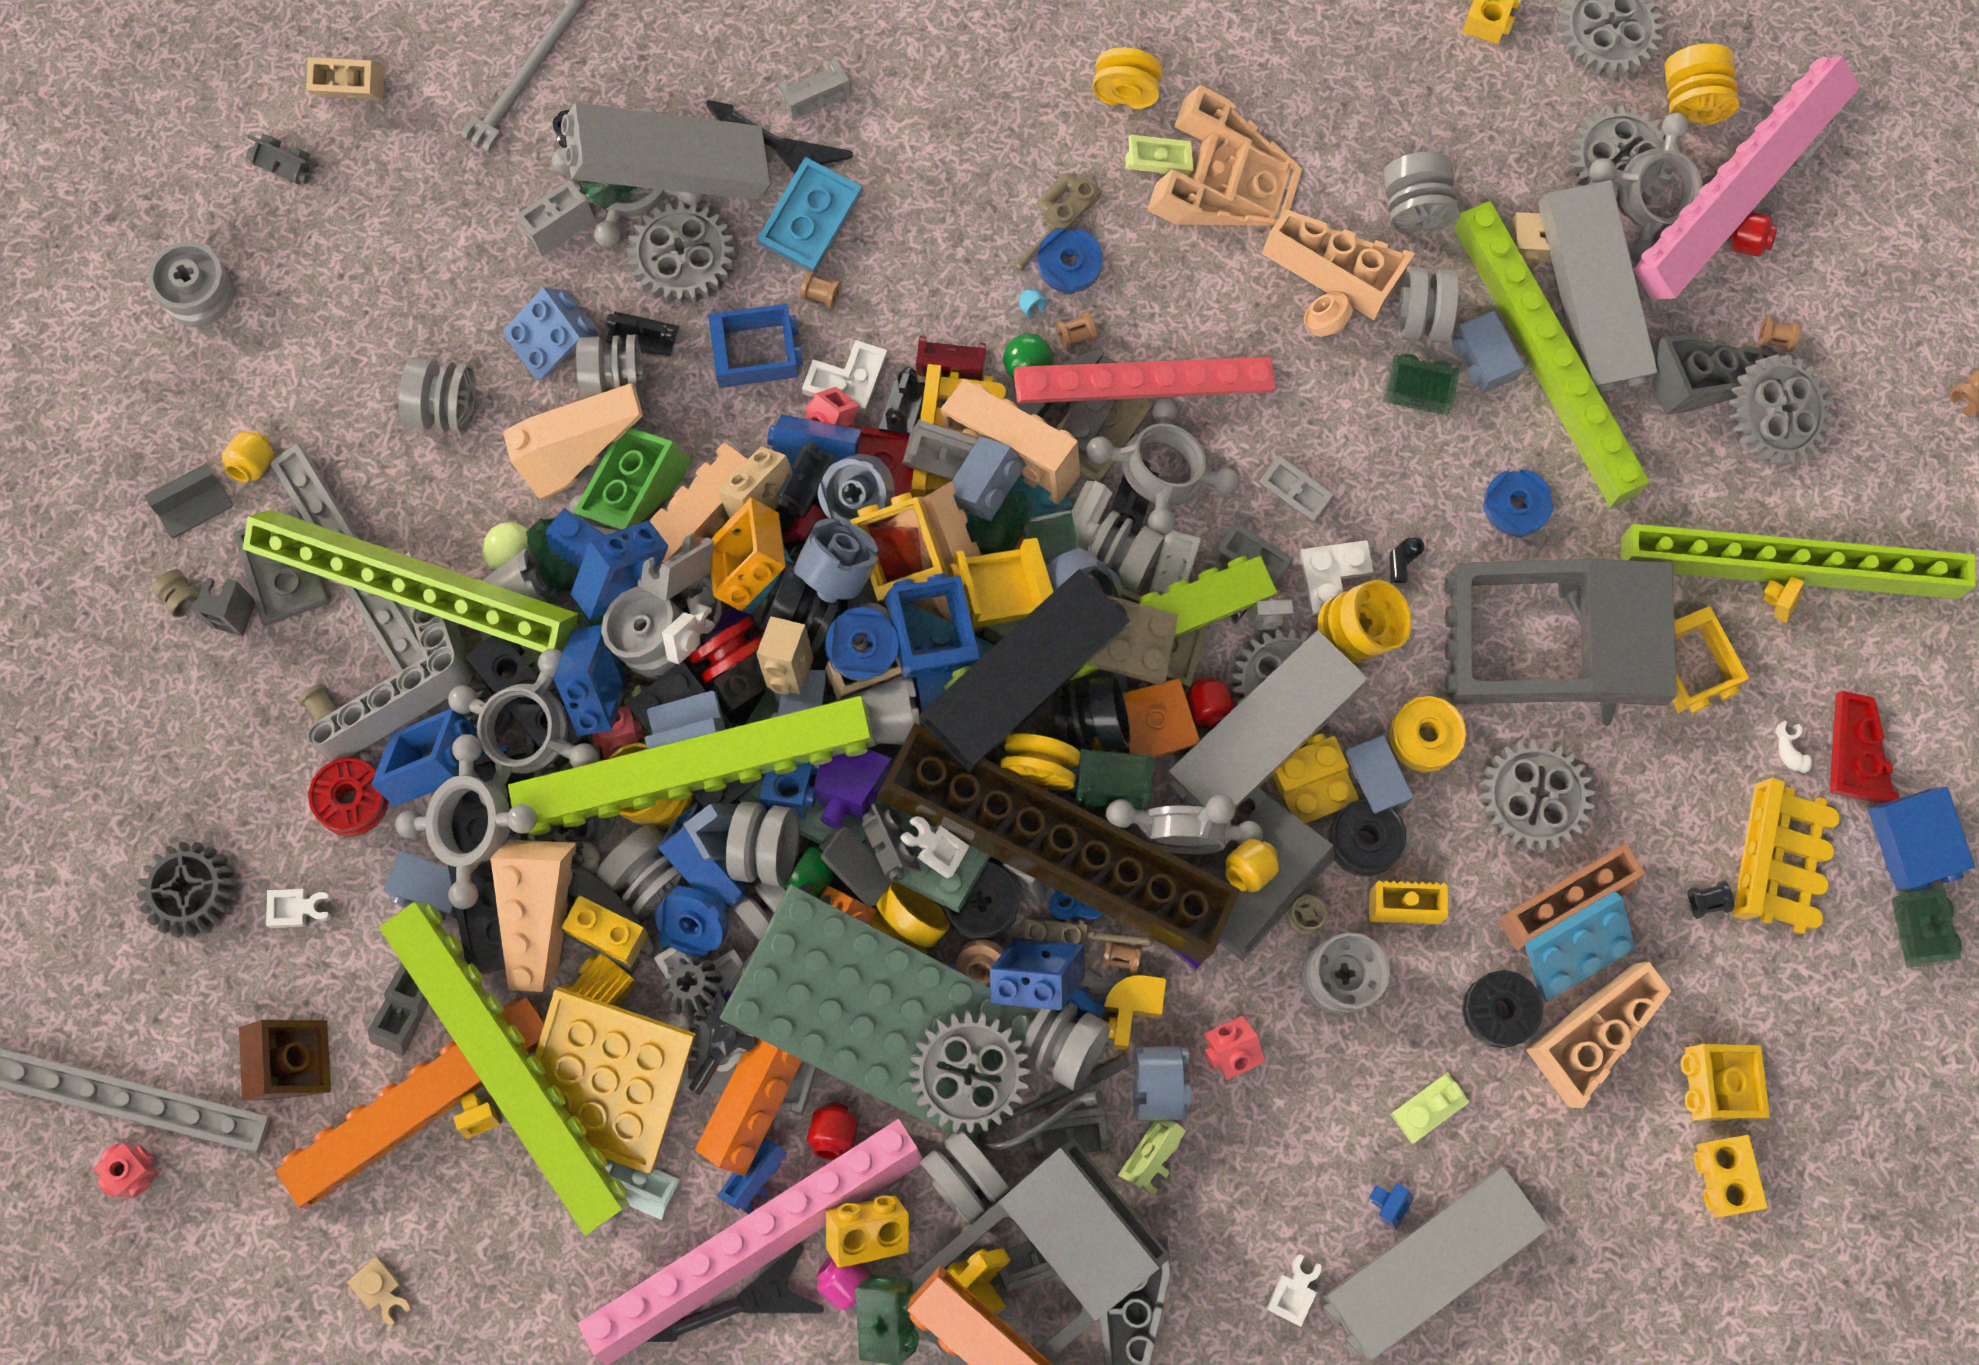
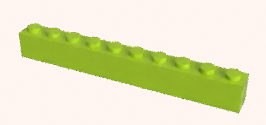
(1551, 354)
(1813, 561)
(409, 581)
(1203, 601)
(696, 764)
(505, 1066)

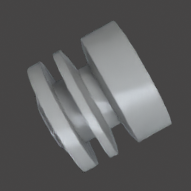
(1420, 192)
(606, 370)
(437, 395)
(1124, 554)
(641, 867)
(1353, 955)
(1070, 1044)

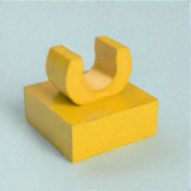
(1783, 597)
(476, 1117)

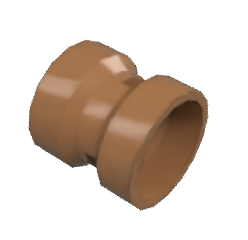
(1969, 392)

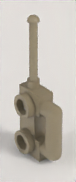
(1064, 214)
(1073, 933)

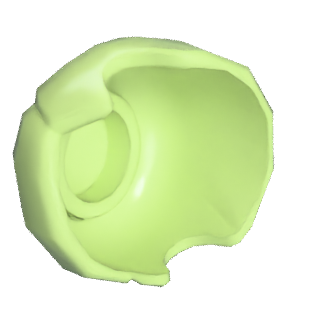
(504, 543)

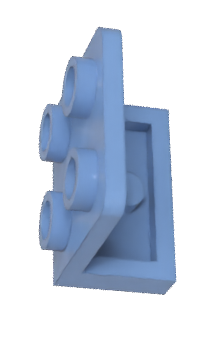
(548, 330)

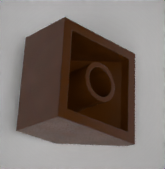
(284, 1059)

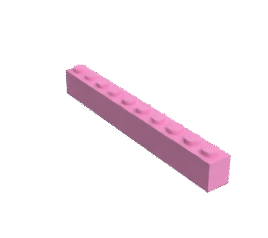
(1746, 178)
(748, 1244)

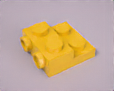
(1315, 780)
(1725, 1082)

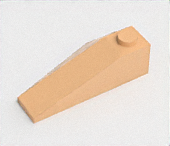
(563, 441)

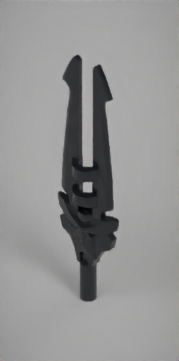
(725, 1038)

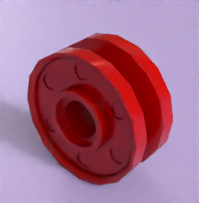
(726, 649)
(331, 785)

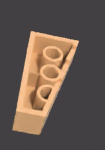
(1048, 453)
(699, 507)

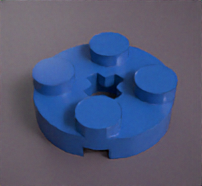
(1069, 243)
(1517, 521)
(874, 660)
(703, 909)

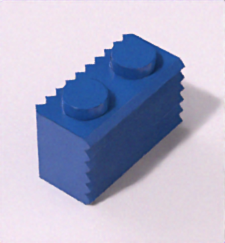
(570, 537)

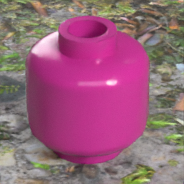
(839, 1283)

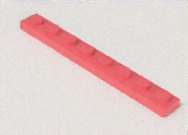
(1143, 380)

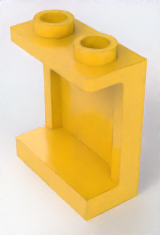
(1003, 584)

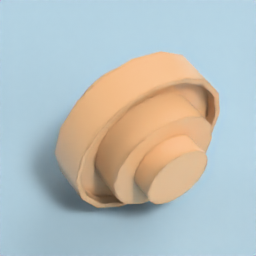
(1328, 314)
(977, 959)

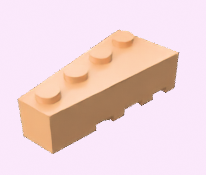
(1337, 261)
(949, 530)
(531, 908)
(1592, 1037)

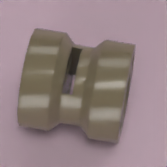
(174, 590)
(1309, 909)

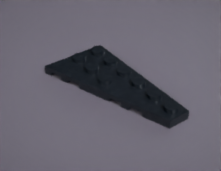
(480, 923)

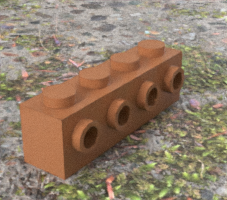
(1608, 874)

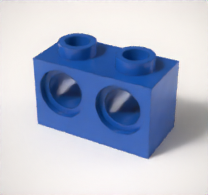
(800, 779)

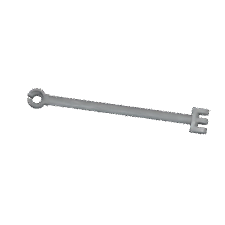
(487, 127)

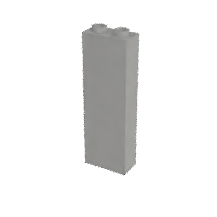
(665, 151)
(1598, 285)
(1268, 725)
(1433, 1264)

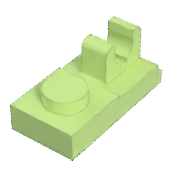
(1159, 155)
(1430, 1108)
(1154, 1149)

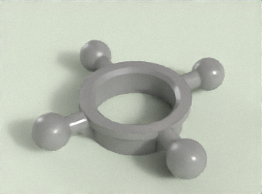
(1603, 169)
(607, 232)
(1151, 487)
(464, 700)
(439, 818)
(1186, 828)

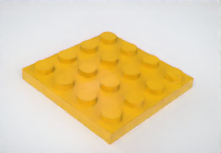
(615, 1074)

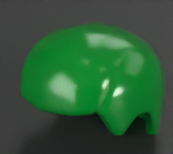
(1027, 351)
(812, 870)

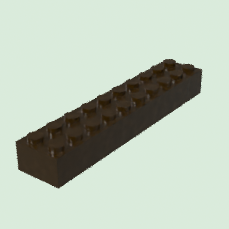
(1061, 845)

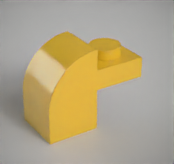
(1129, 997)
(977, 1274)

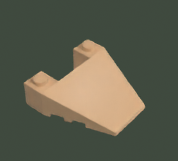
(1235, 173)

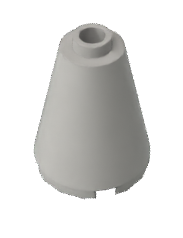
(523, 577)
(890, 709)

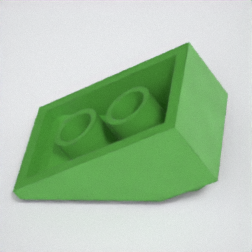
(633, 480)

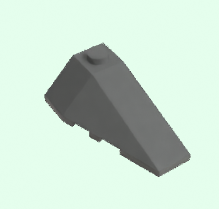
(1699, 371)
(1133, 1323)

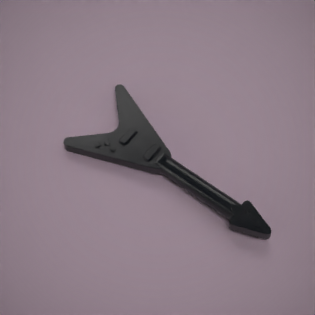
(789, 150)
(764, 1295)

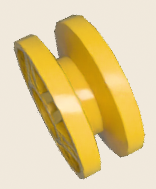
(1127, 77)
(1441, 720)
(1041, 761)

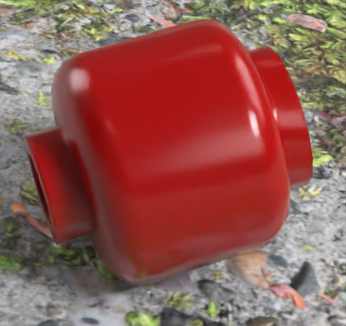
(1754, 235)
(1209, 702)
(832, 1131)

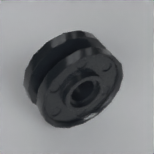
(1357, 856)
(1523, 1003)

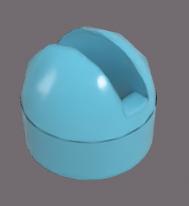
(1029, 298)

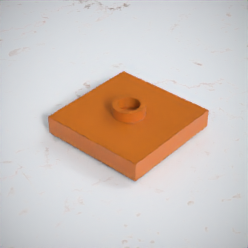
(1160, 720)

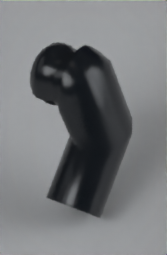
(1401, 556)

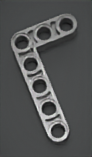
(400, 696)

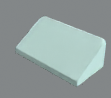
(645, 1191)

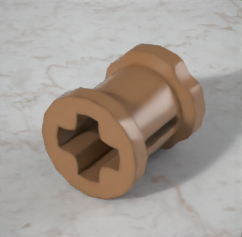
(820, 289)
(1076, 330)
(1779, 334)
(1122, 956)

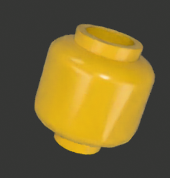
(247, 456)
(1252, 865)

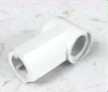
(1089, 510)

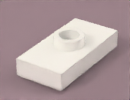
(1174, 561)

